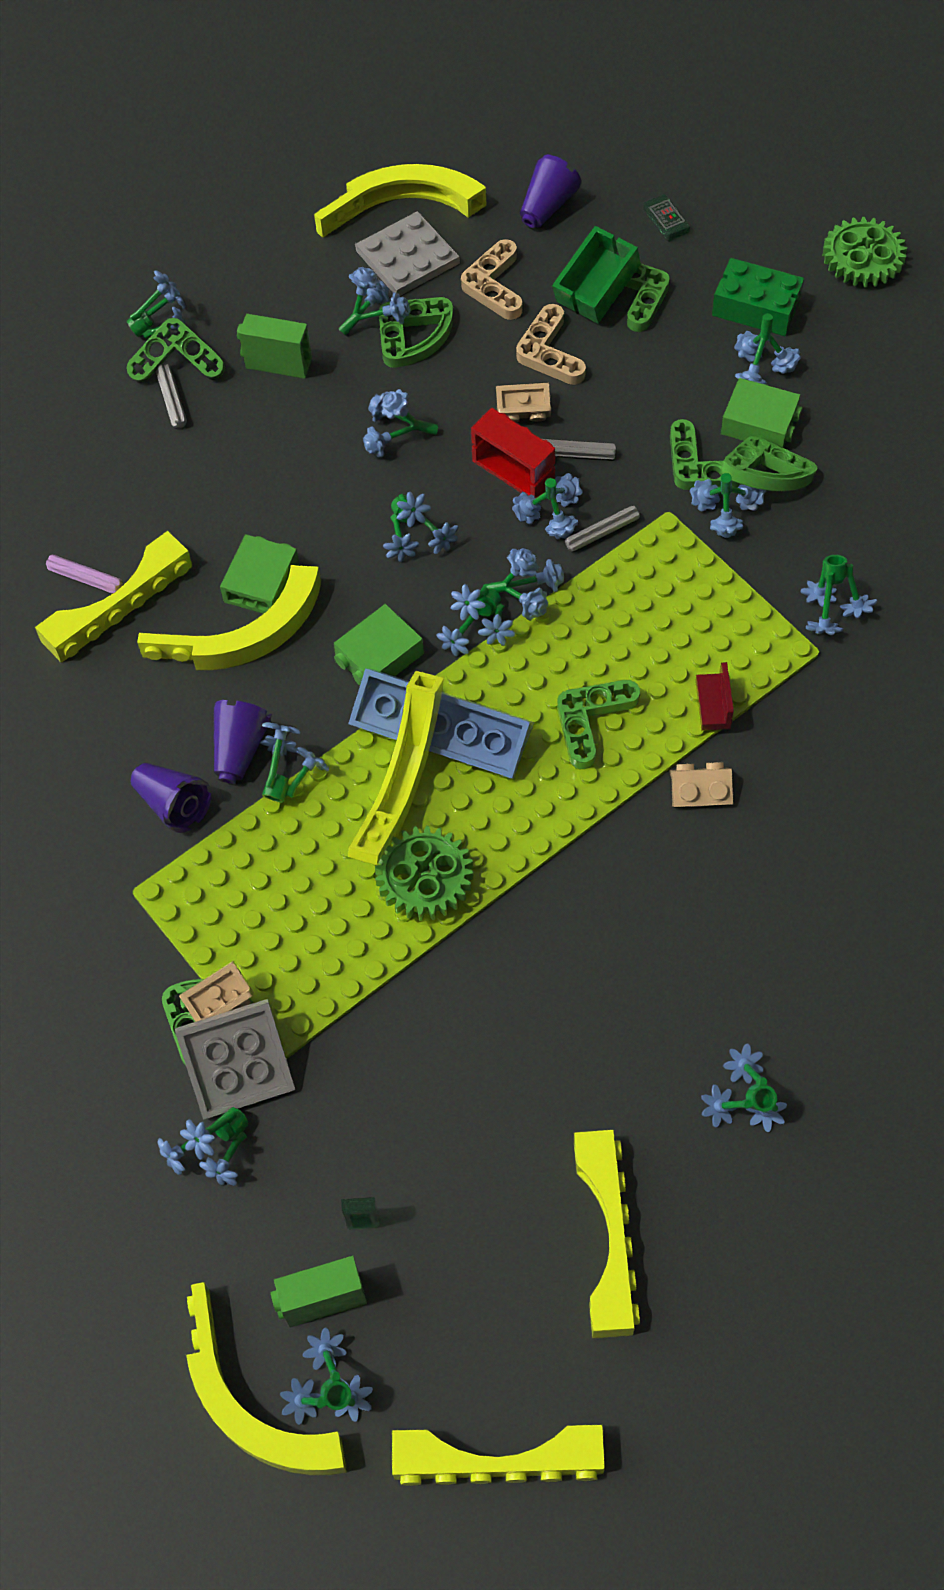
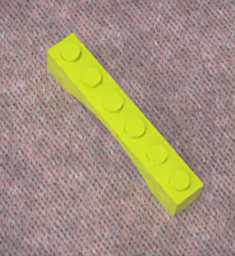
(72, 629)
(611, 1302)
(571, 1452)

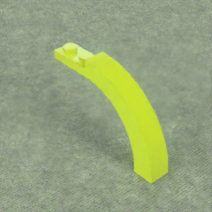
(402, 182)
(249, 641)
(404, 771)
(280, 1449)

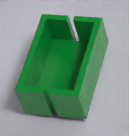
(596, 274)
(755, 290)

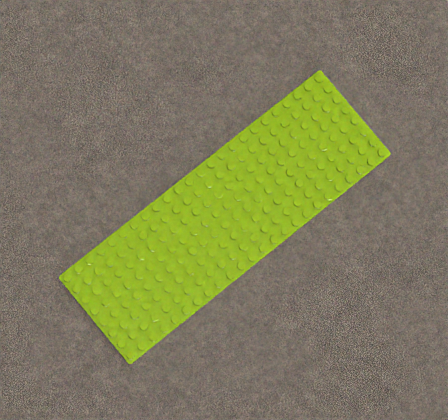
(310, 919)

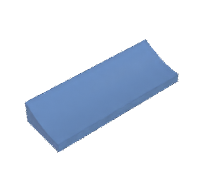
(462, 727)

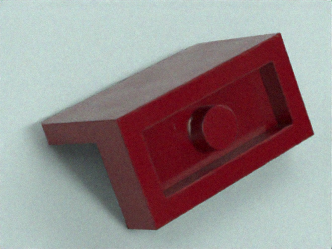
(715, 699)

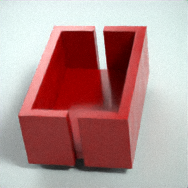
(512, 453)

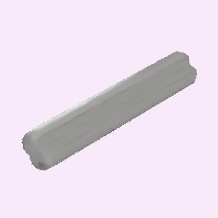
(171, 396)
(583, 449)
(602, 528)

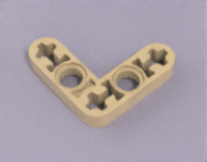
(486, 280)
(542, 351)

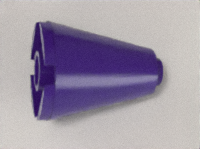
(548, 190)
(236, 738)
(172, 795)

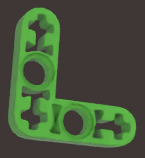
(646, 289)
(178, 342)
(690, 465)
(580, 714)

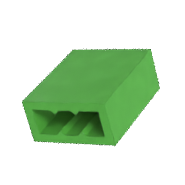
(275, 345)
(761, 413)
(258, 573)
(379, 644)
(318, 1292)

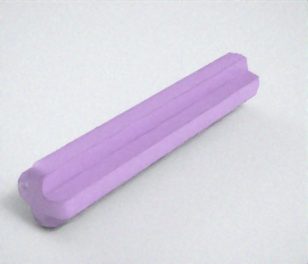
(83, 574)

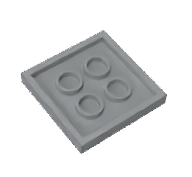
(407, 253)
(234, 1059)

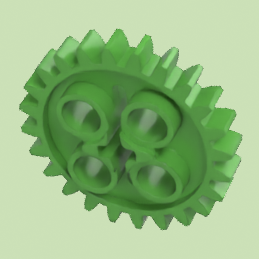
(864, 251)
(447, 885)

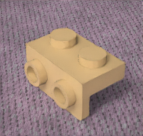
(524, 401)
(701, 786)
(218, 993)

